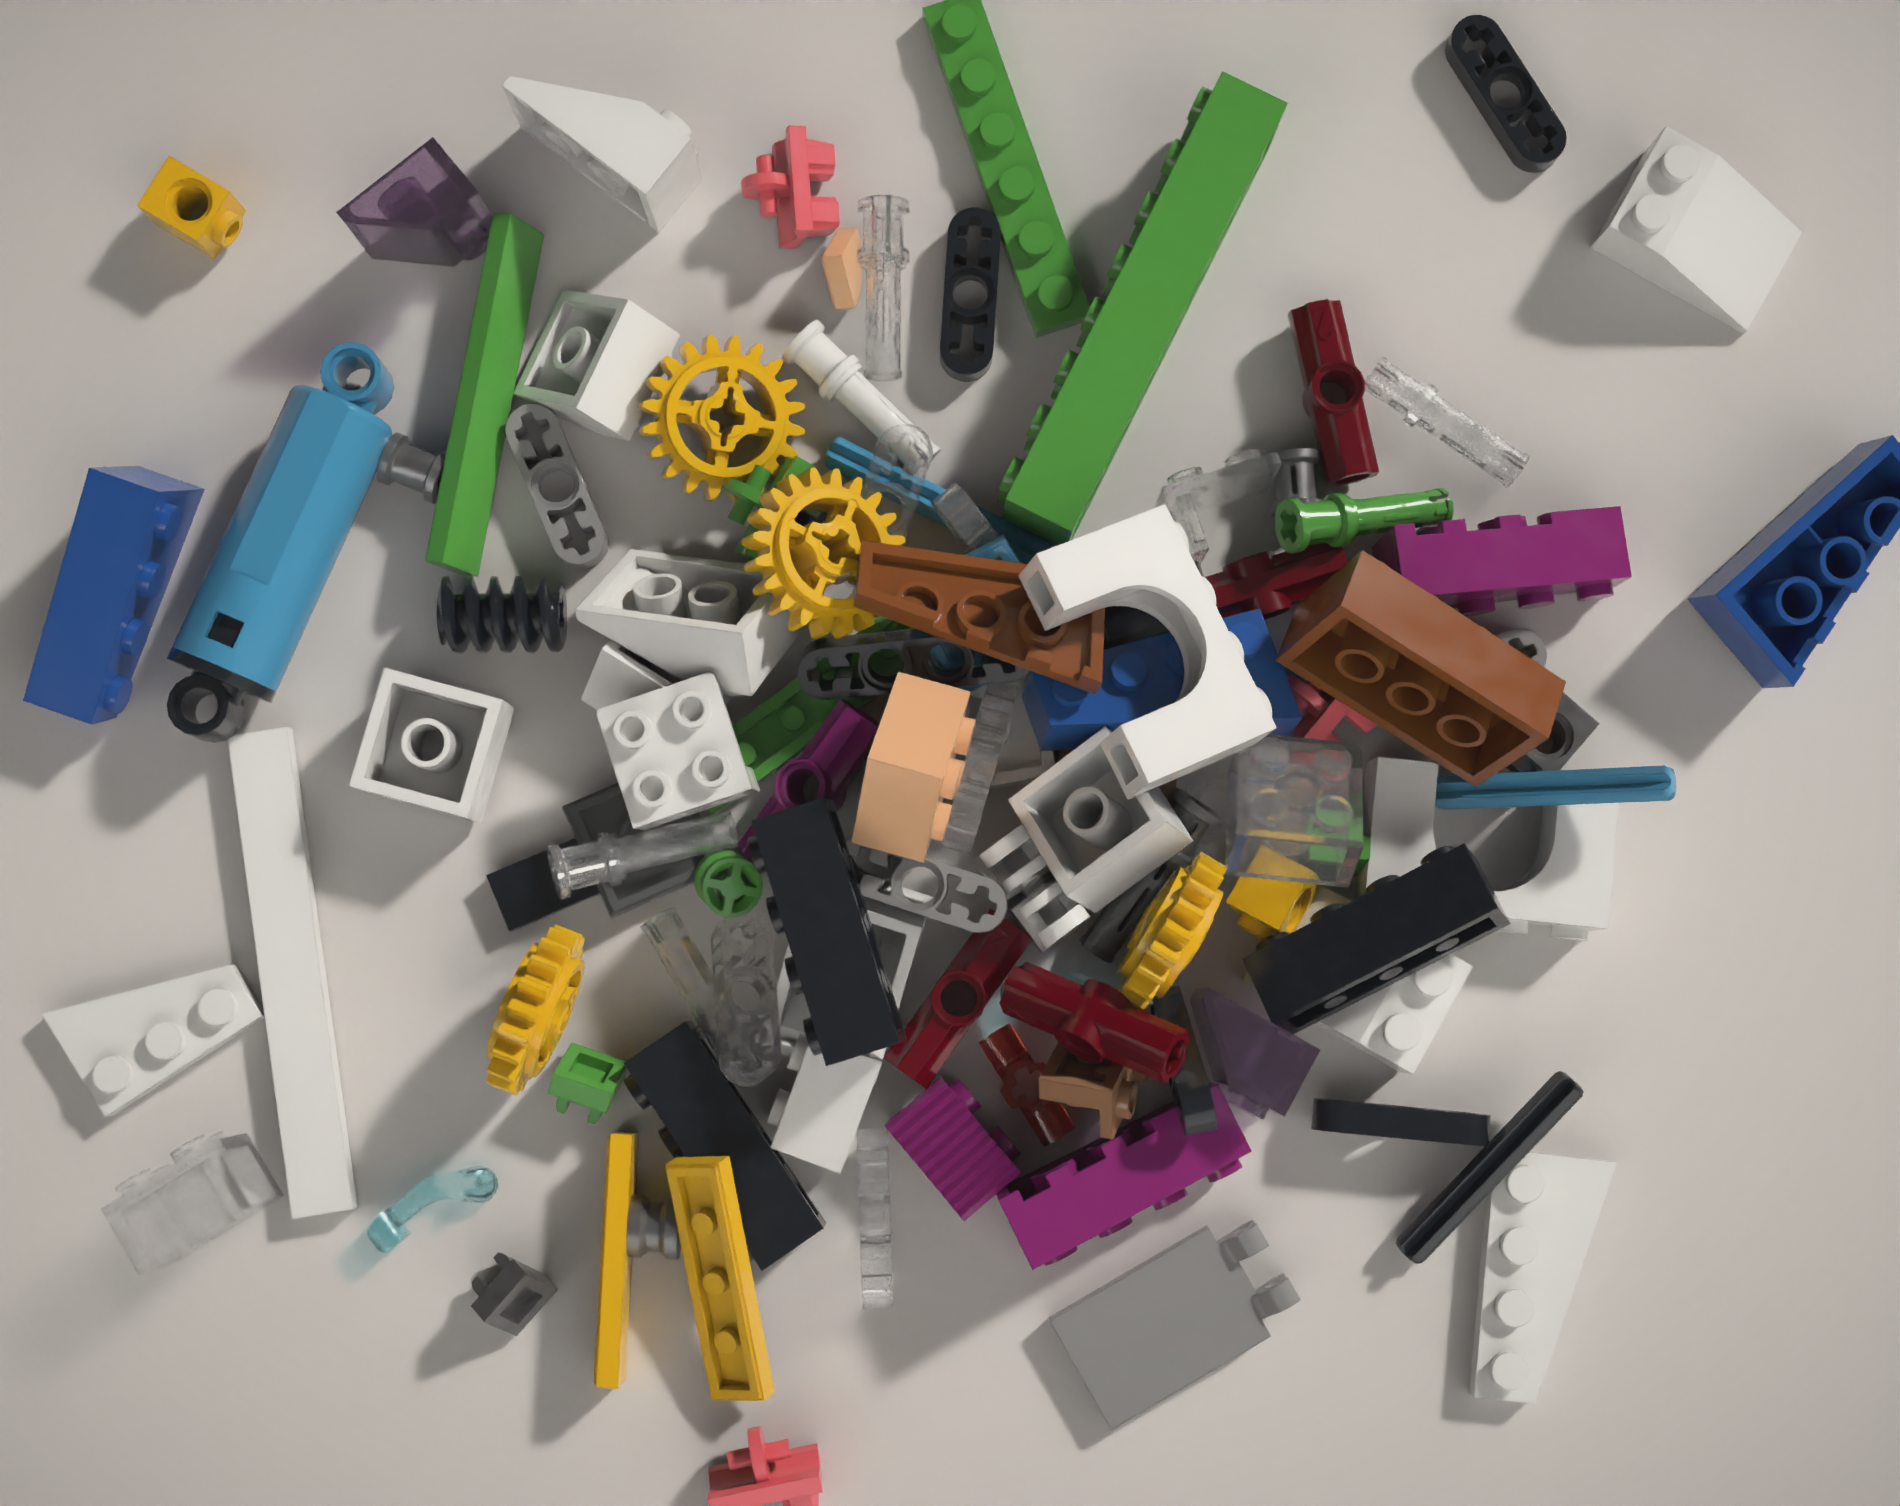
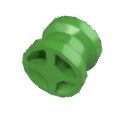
(740, 887)

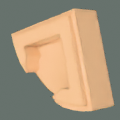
(842, 268)

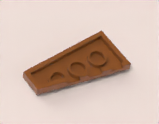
(978, 607)

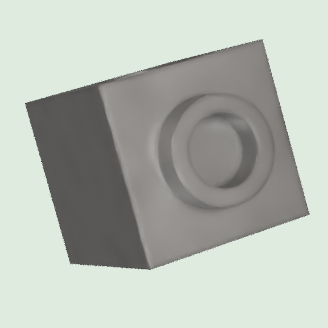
(1569, 732)

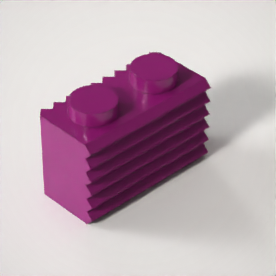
(954, 1146)

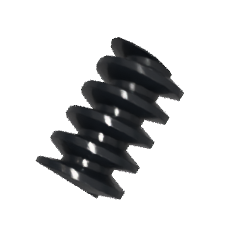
(501, 616)

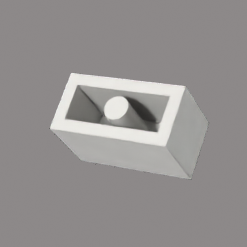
(824, 1105)

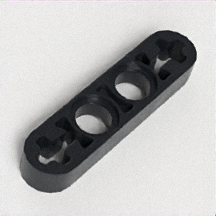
(914, 650)

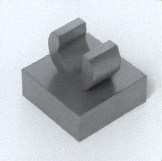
(512, 1296)

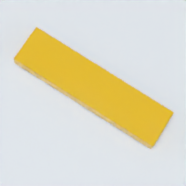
(614, 1261)
(720, 1278)

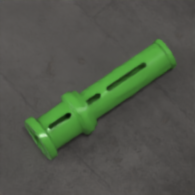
(1341, 519)

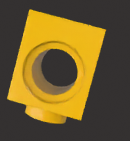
(176, 191)
(1270, 905)

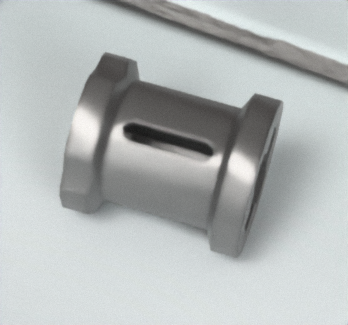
(1301, 462)
(411, 467)

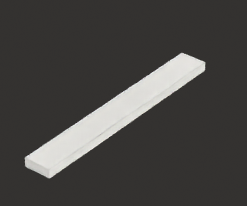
(292, 973)

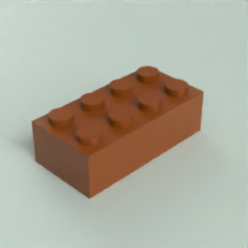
(1421, 670)

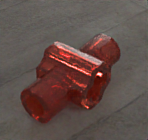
(1007, 1056)

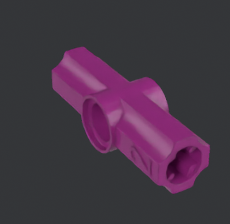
(831, 755)

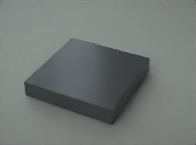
(607, 812)

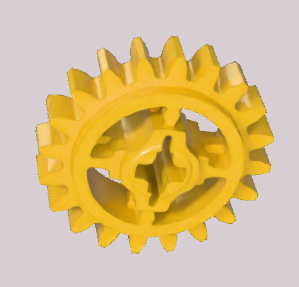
(727, 391)
(806, 559)
(1171, 931)
(535, 1009)

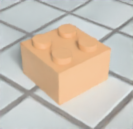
(913, 767)

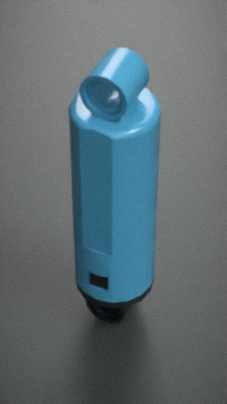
(281, 543)

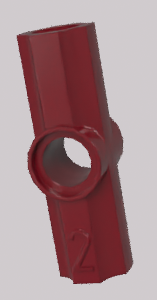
(1323, 357)
(1274, 580)
(1095, 1021)
(935, 1033)

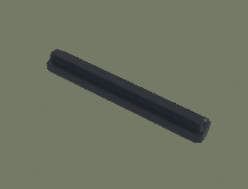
(1489, 1167)

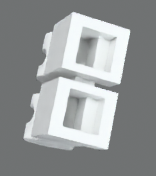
(1017, 867)

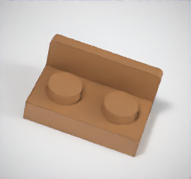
(1092, 1085)

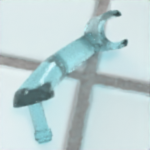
(467, 1185)

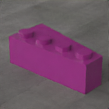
(1512, 561)
(1112, 1180)

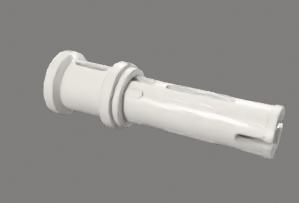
(841, 379)

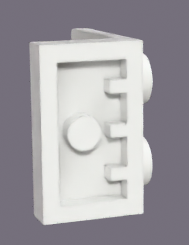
(675, 752)

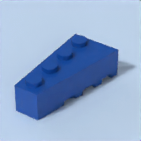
(1800, 570)
(109, 590)
(1147, 678)

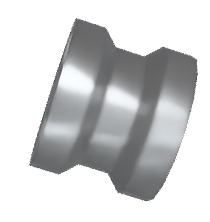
(652, 1228)

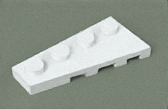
(1529, 1266)

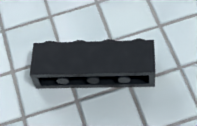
(827, 931)
(1375, 939)
(711, 1118)

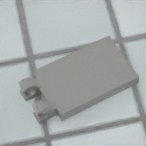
(1170, 1321)

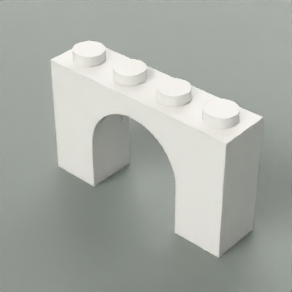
(1149, 568)
(1562, 889)

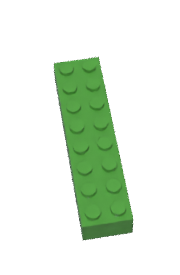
(1144, 307)

